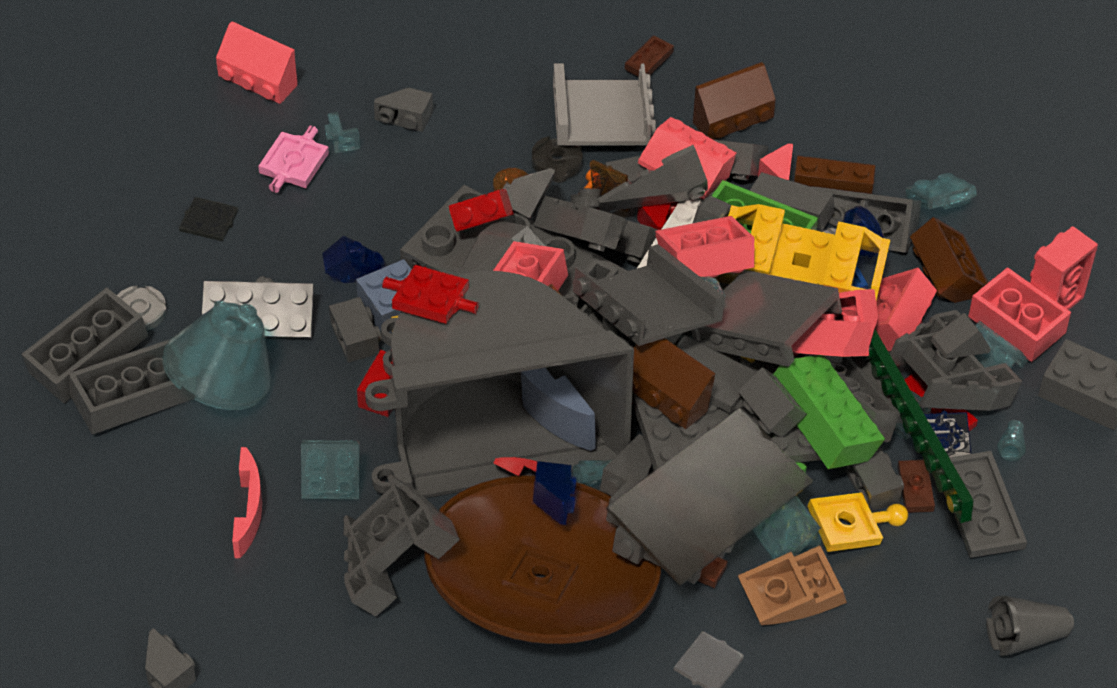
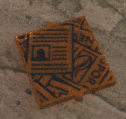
(606, 178)

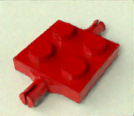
(430, 294)

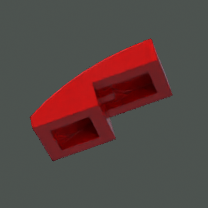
(515, 464)

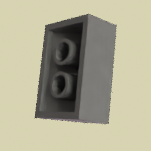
(527, 191)

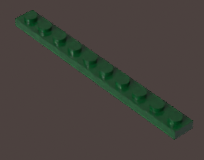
(923, 435)

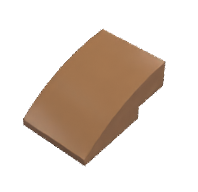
(792, 587)

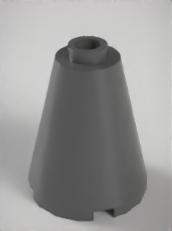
(1025, 624)

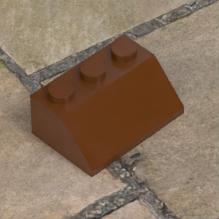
(733, 102)
(834, 174)
(948, 261)
(672, 381)

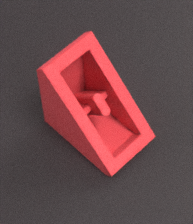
(777, 162)

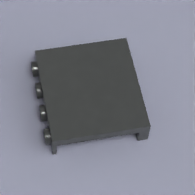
(767, 316)

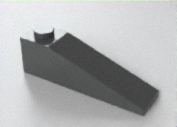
(746, 159)

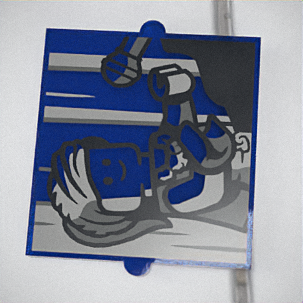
(952, 432)

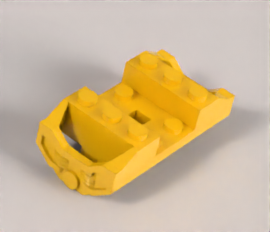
(808, 253)

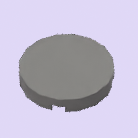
(147, 303)

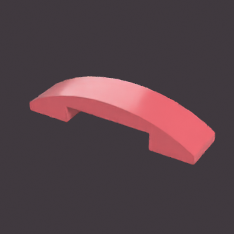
(247, 527)

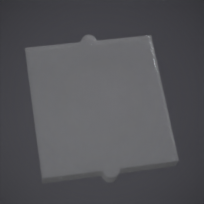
(708, 662)

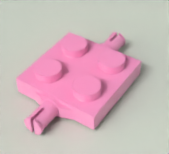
(293, 159)

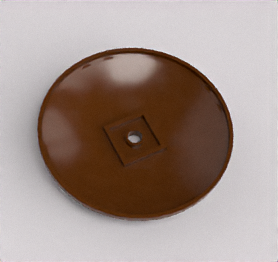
(512, 540)

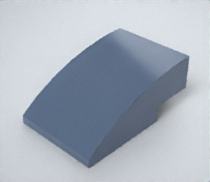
(558, 407)

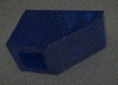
(351, 260)
(553, 490)

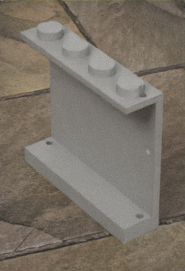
(603, 110)

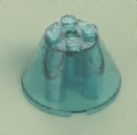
(221, 357)

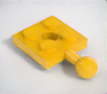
(855, 510)

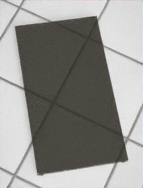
(709, 496)

